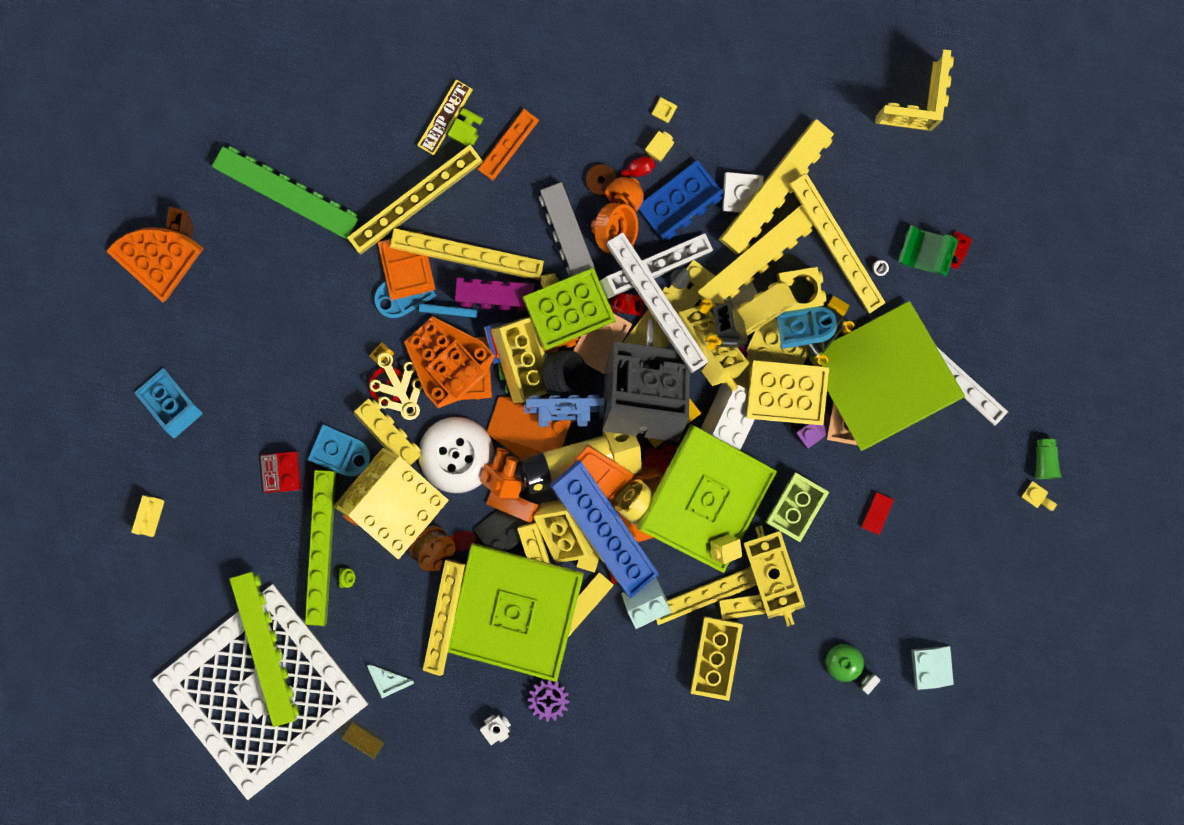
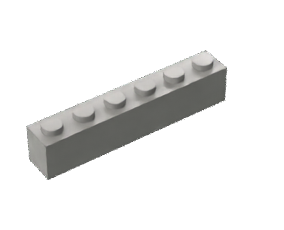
(566, 229)

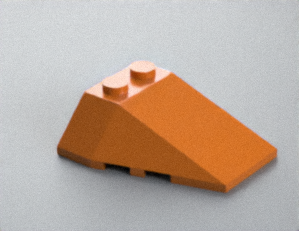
(521, 430)

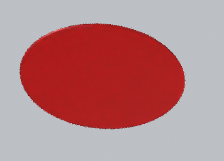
(463, 540)

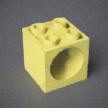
(813, 276)

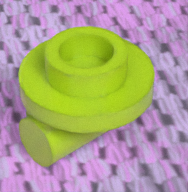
(346, 578)

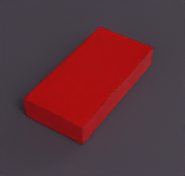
(877, 513)

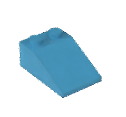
(168, 403)

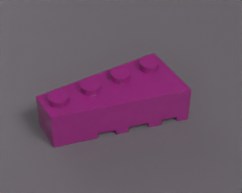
(492, 294)

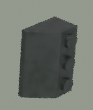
(500, 530)

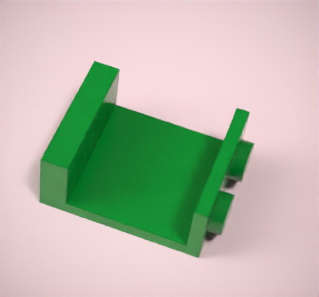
(927, 251)

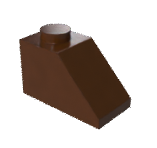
(179, 221)

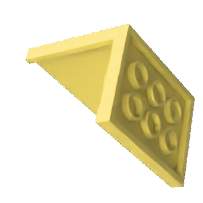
(921, 119)
(391, 502)

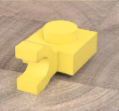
(1037, 495)

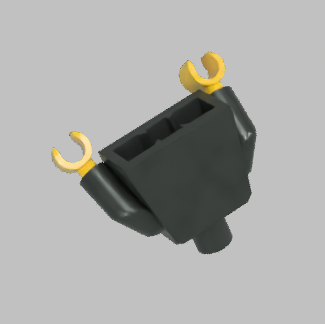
(729, 325)
(815, 348)

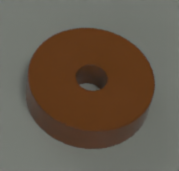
(593, 175)

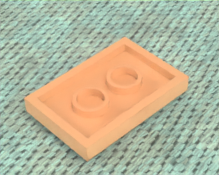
(596, 345)

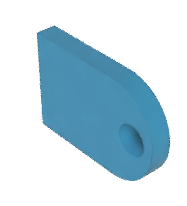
(401, 306)
(805, 326)
(338, 452)

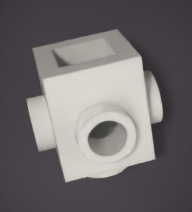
(493, 735)

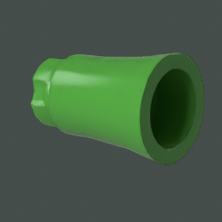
(1047, 460)

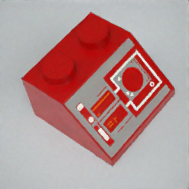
(281, 472)

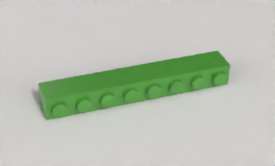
(285, 193)

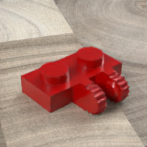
(660, 457)

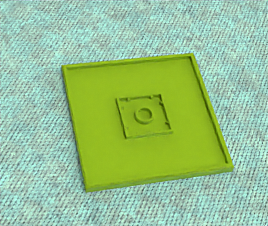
(888, 376)
(705, 496)
(515, 612)

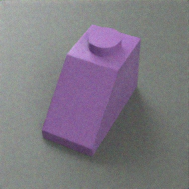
(813, 433)

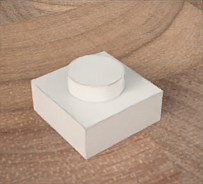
(869, 683)

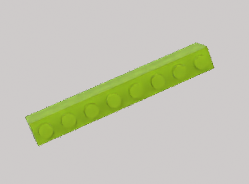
(320, 548)
(264, 649)

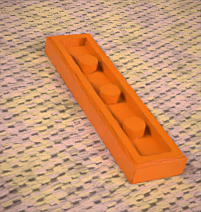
(508, 144)

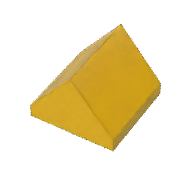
(838, 305)
(381, 348)

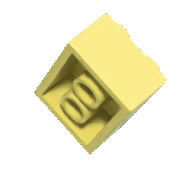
(561, 533)

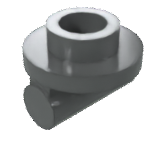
(680, 278)

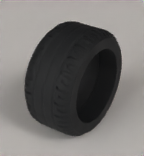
(575, 370)

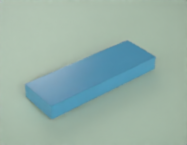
(451, 311)

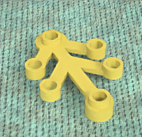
(398, 389)

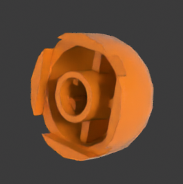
(625, 191)

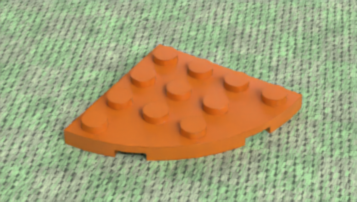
(156, 258)

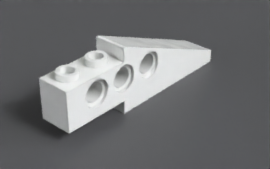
(659, 264)

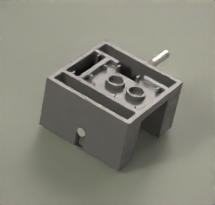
(646, 390)

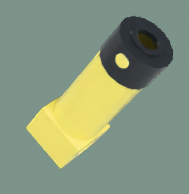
(544, 467)

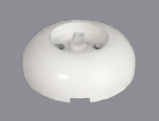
(444, 434)

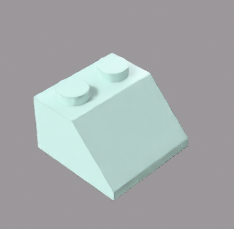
(647, 604)
(932, 667)

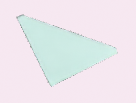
(387, 681)

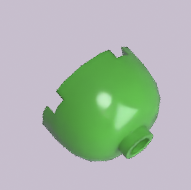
(844, 662)

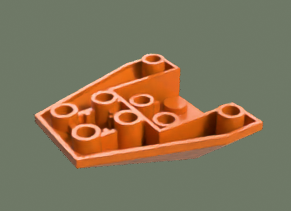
(447, 360)

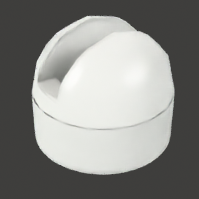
(883, 268)

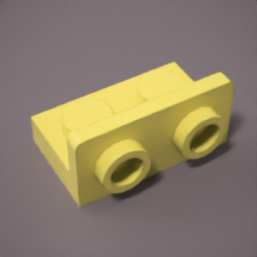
(148, 516)

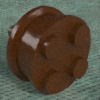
(432, 548)

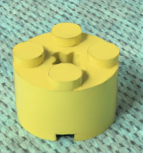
(634, 501)

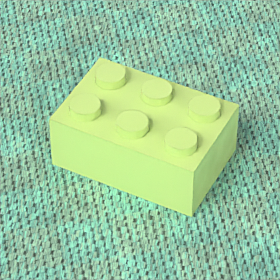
(797, 507)

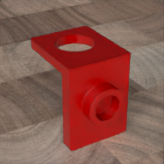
(961, 249)
(626, 304)

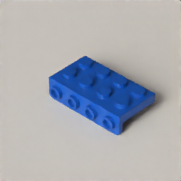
(680, 201)

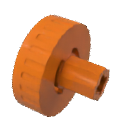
(613, 221)

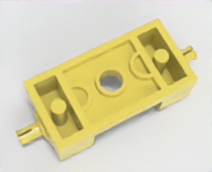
(723, 362)
(778, 595)

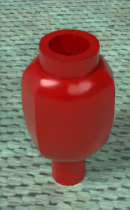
(639, 167)

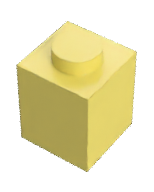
(660, 146)
(725, 549)

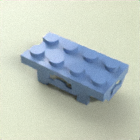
(580, 408)

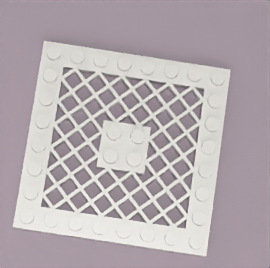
(252, 695)

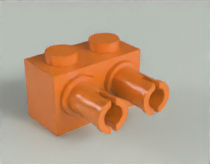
(500, 476)

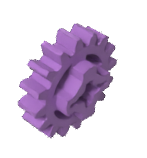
(548, 708)

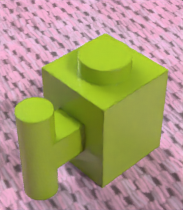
(463, 131)

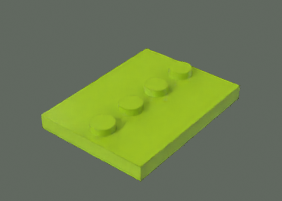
(569, 309)

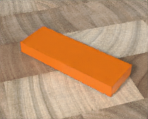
(517, 507)

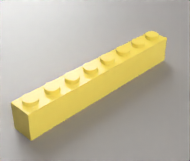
(776, 186)
(415, 199)
(757, 257)

